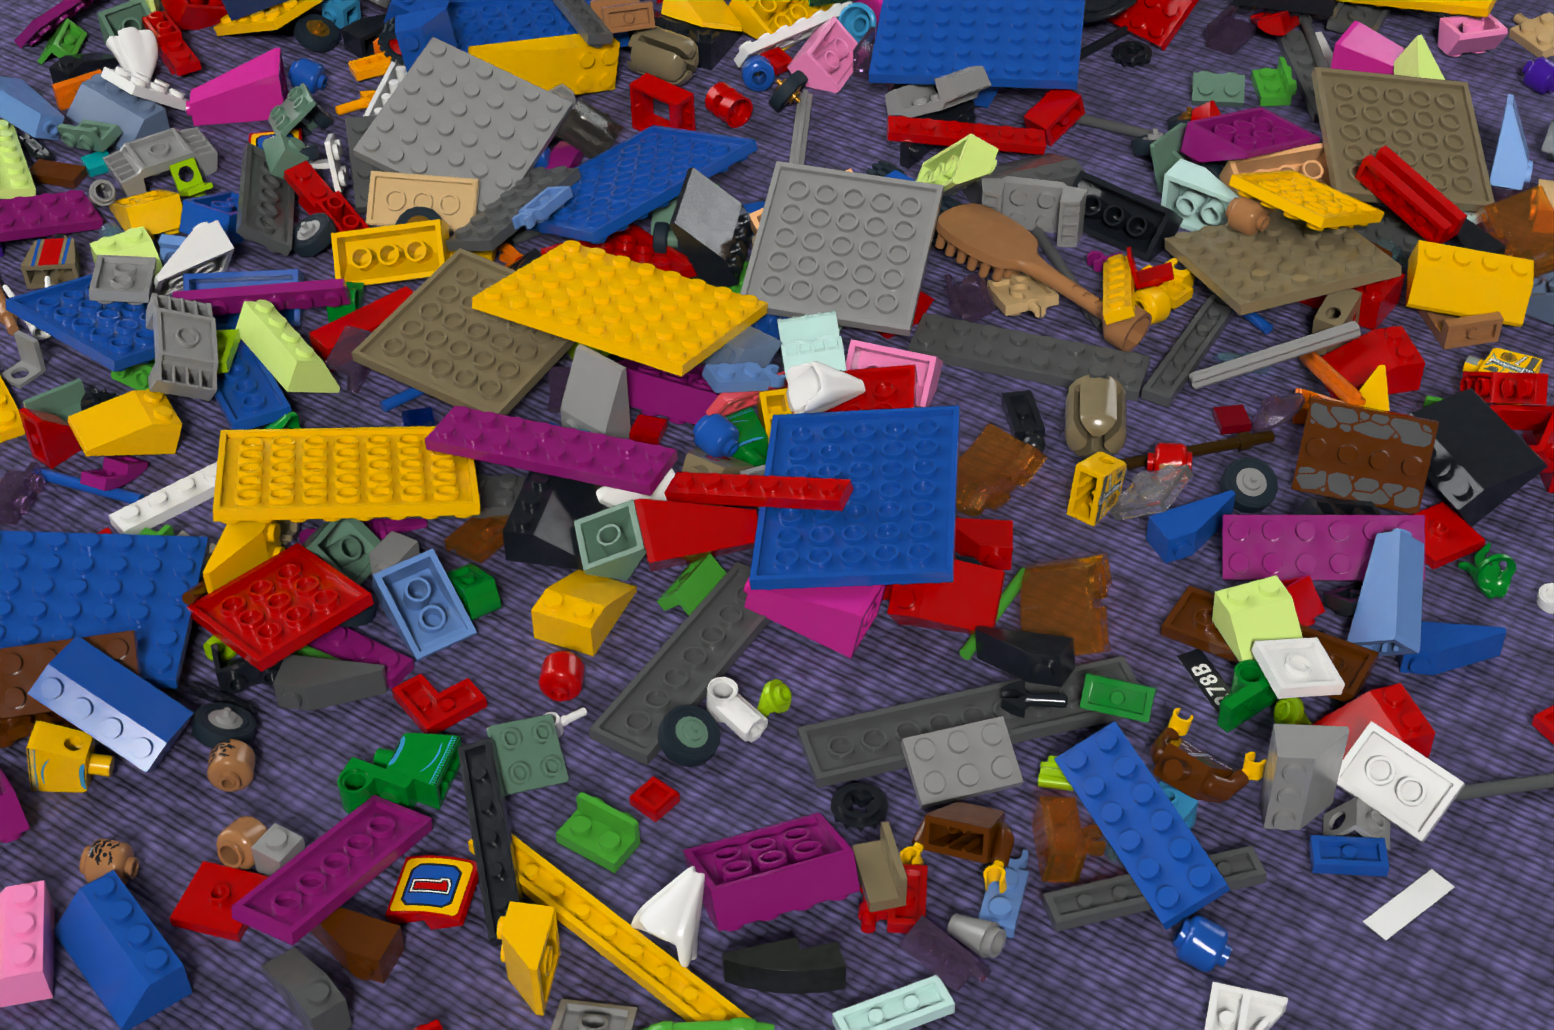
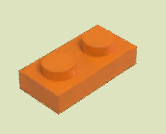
(67, 89)

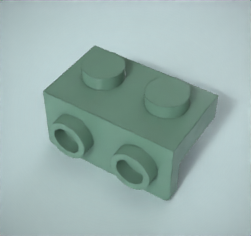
(1224, 89)
(90, 135)

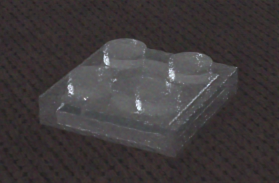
(1151, 492)

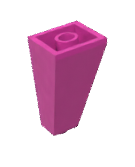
(1365, 51)
(242, 93)
(824, 614)

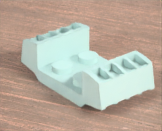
(810, 340)

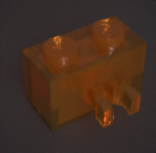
(1061, 840)

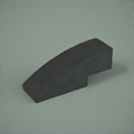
(786, 967)

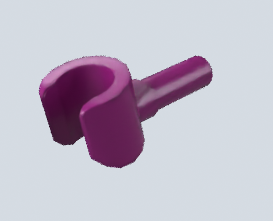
(1097, 259)

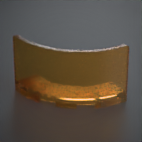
(1524, 227)
(993, 470)
(1066, 598)

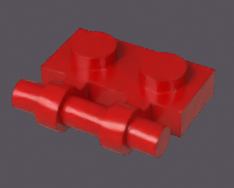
(900, 918)

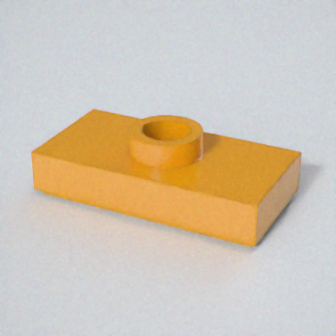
(369, 66)

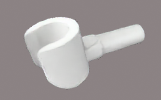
(564, 720)

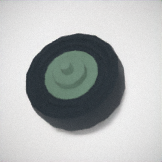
(688, 736)

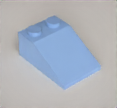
(1511, 158)

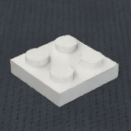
(1297, 667)

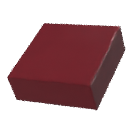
(1231, 419)

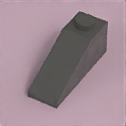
(323, 682)
(308, 992)

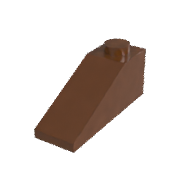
(361, 943)

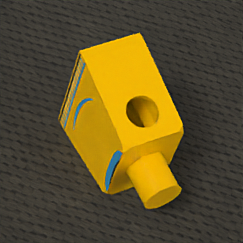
(64, 759)

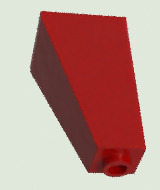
(687, 531)

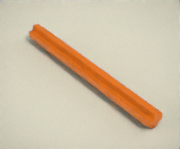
(1332, 379)

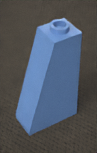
(28, 109)
(1391, 596)

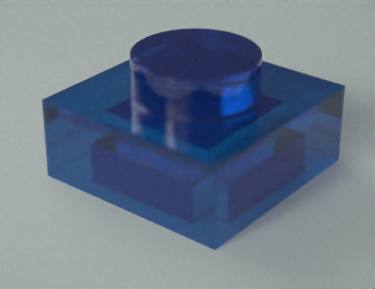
(418, 417)

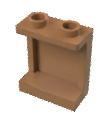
(624, 14)
(1459, 331)

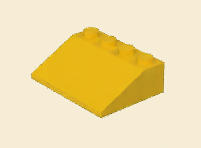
(769, 15)

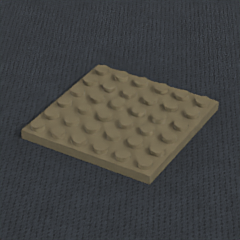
(1418, 118)
(1280, 263)
(458, 351)

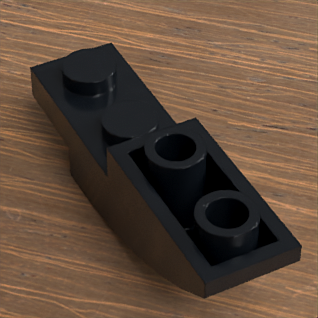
(914, 152)

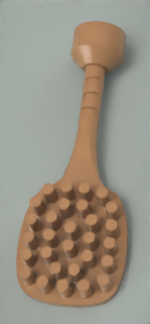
(1010, 248)

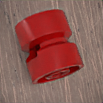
(728, 105)

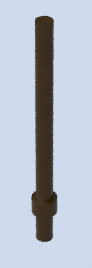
(1241, 442)

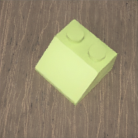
(129, 243)
(1253, 614)

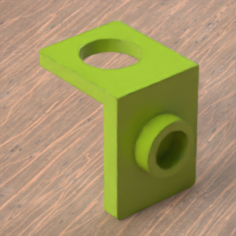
(195, 186)

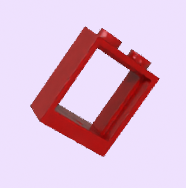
(679, 101)
(1532, 418)

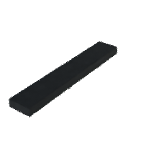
(490, 831)

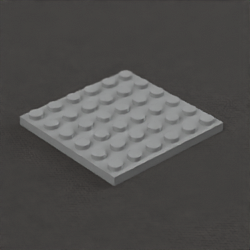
(463, 122)
(843, 246)

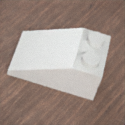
(203, 251)

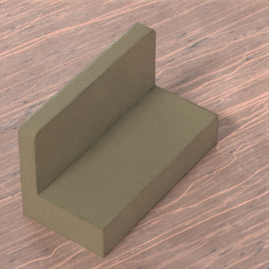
(881, 872)

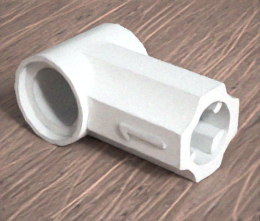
(730, 707)

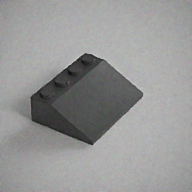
(1042, 167)

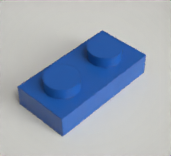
(1348, 855)

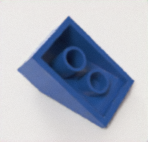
(210, 208)

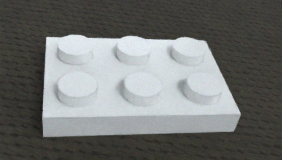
(142, 87)
(1398, 782)

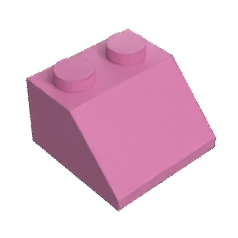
(1469, 34)

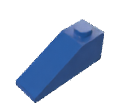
(1188, 527)
(1451, 647)

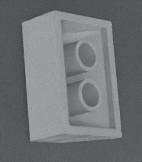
(1300, 773)

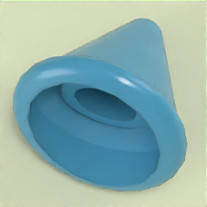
(857, 19)

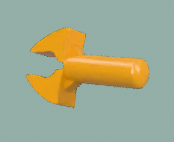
(363, 102)

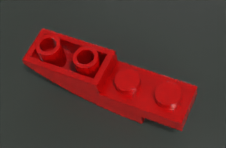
(171, 46)
(317, 197)
(1507, 387)

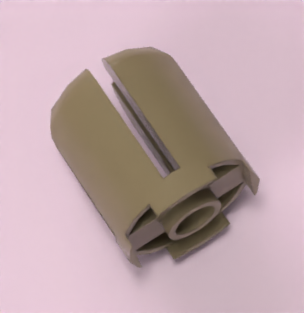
(663, 55)
(1095, 416)

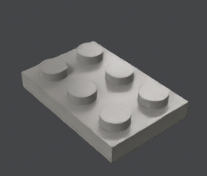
(122, 279)
(961, 762)

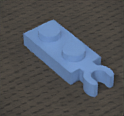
(542, 206)
(742, 377)
(1006, 907)

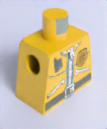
(1503, 361)
(1096, 477)

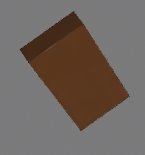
(58, 173)

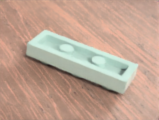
(898, 1009)

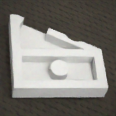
(1242, 1008)

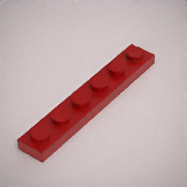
(949, 132)
(760, 491)

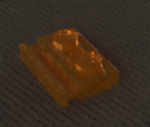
(478, 537)

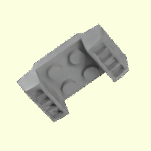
(952, 90)
(155, 153)
(1038, 204)
(183, 347)

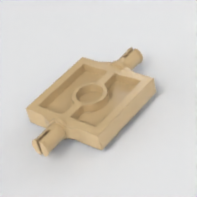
(1535, 34)
(1023, 294)

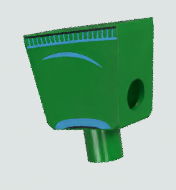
(752, 437)
(428, 760)

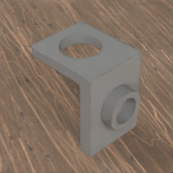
(31, 361)
(1359, 818)

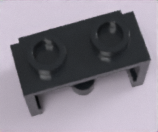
(239, 674)

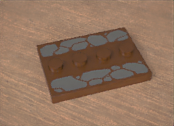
(1365, 455)

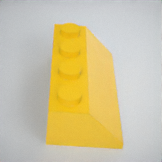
(390, 252)
(1468, 282)

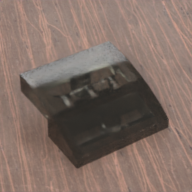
(589, 129)

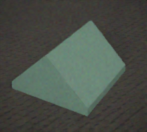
(121, 17)
(611, 541)

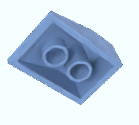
(422, 605)

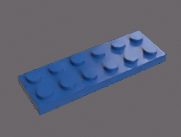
(249, 391)
(1142, 825)

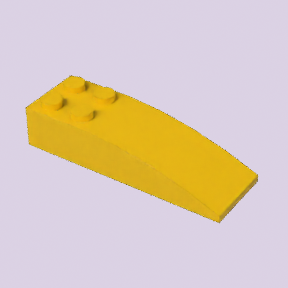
(555, 62)

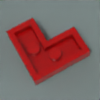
(436, 710)

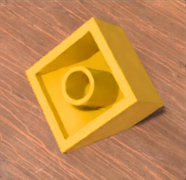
(530, 951)

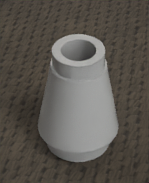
(105, 190)
(977, 934)

